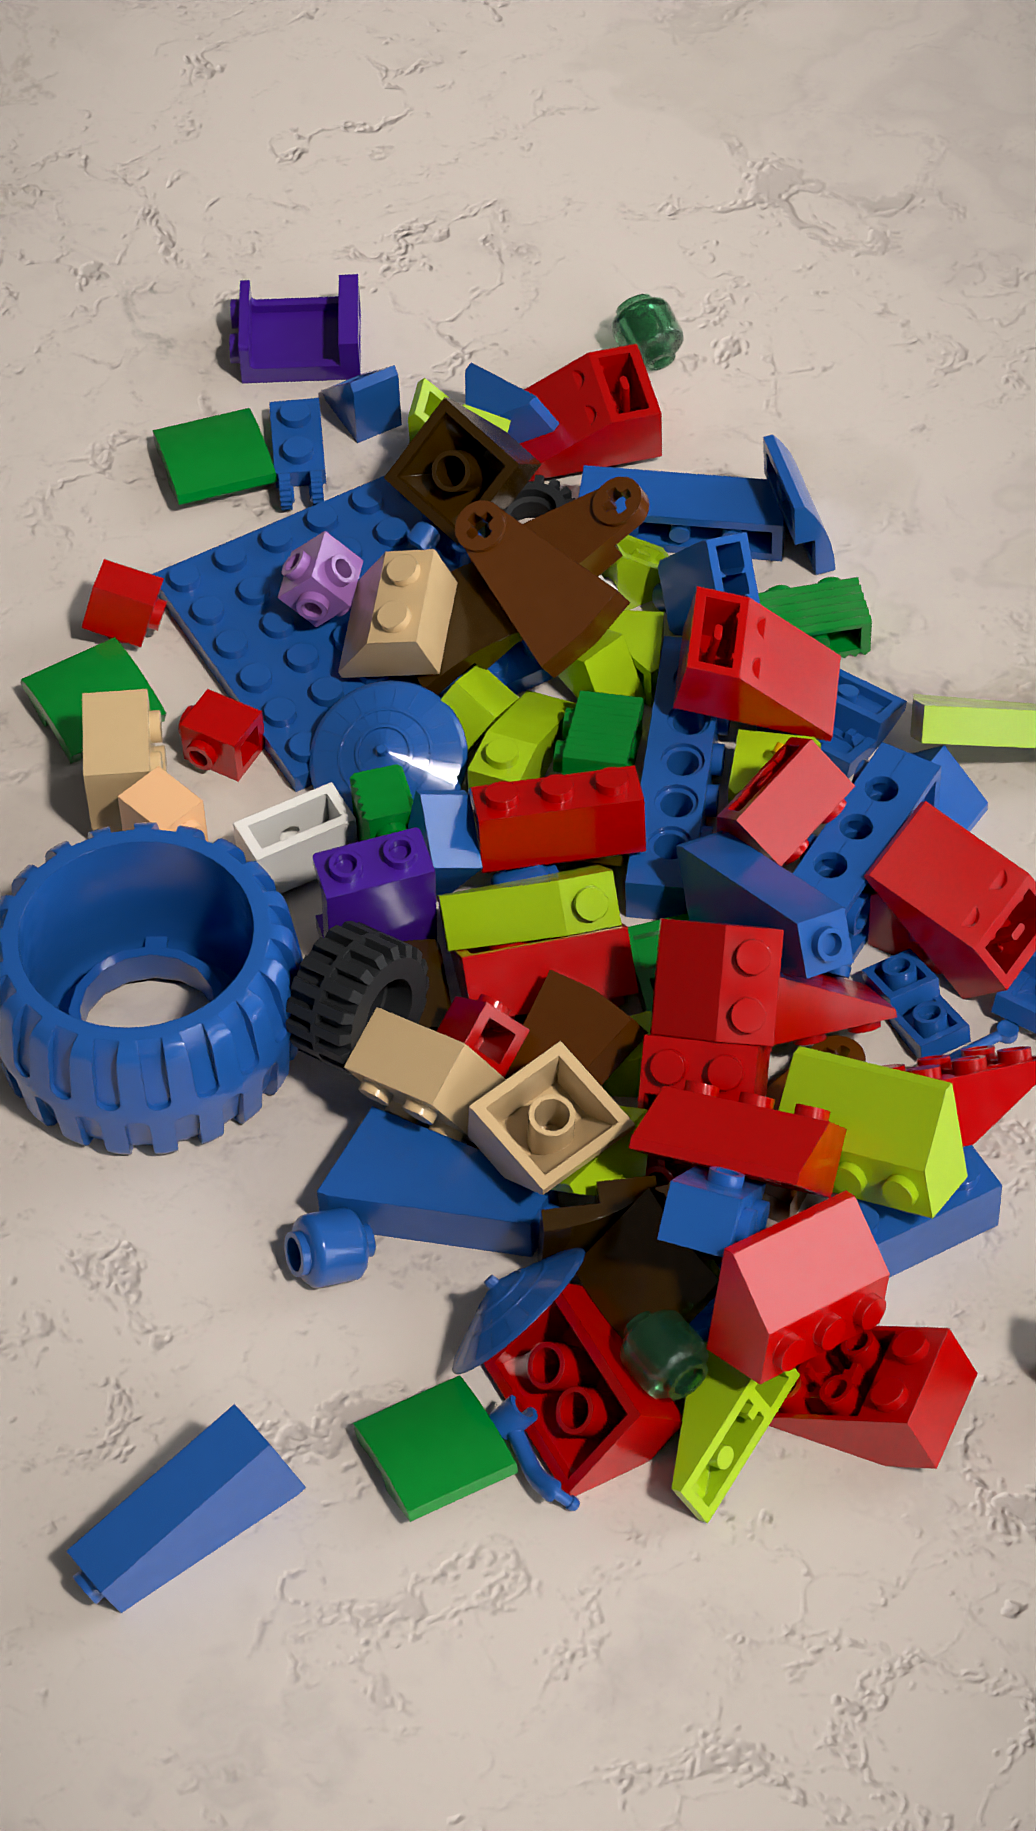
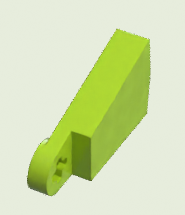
(973, 722)

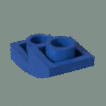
(923, 1016)

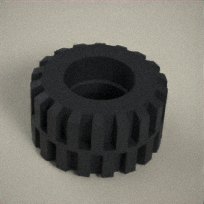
(343, 985)

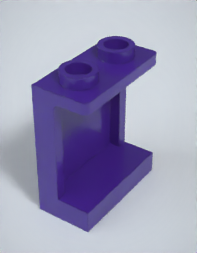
(297, 335)
(380, 884)

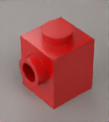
(124, 603)
(221, 735)
(485, 1029)

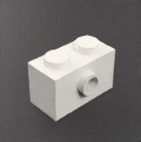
(294, 830)

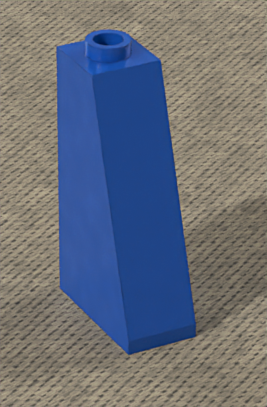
(740, 886)
(431, 1189)
(184, 1512)

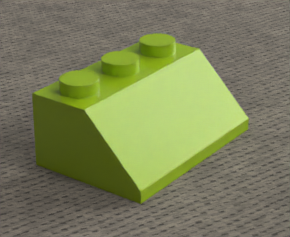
(900, 1129)

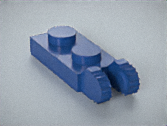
(298, 449)

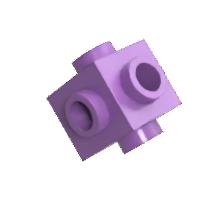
(320, 579)

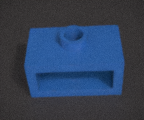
(712, 1209)

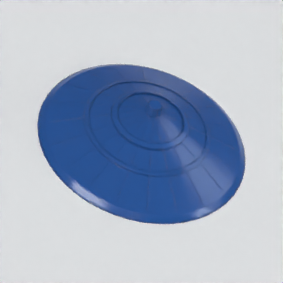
(386, 727)
(513, 1306)

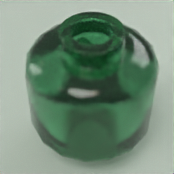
(651, 326)
(664, 1354)

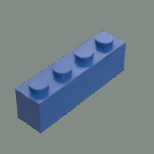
(700, 508)

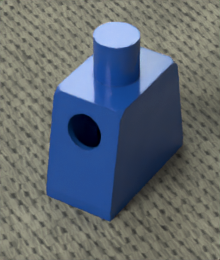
(712, 564)

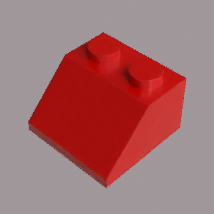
(717, 982)

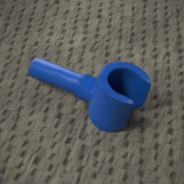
(425, 537)

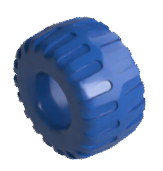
(130, 913)

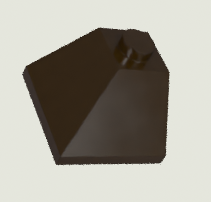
(459, 462)

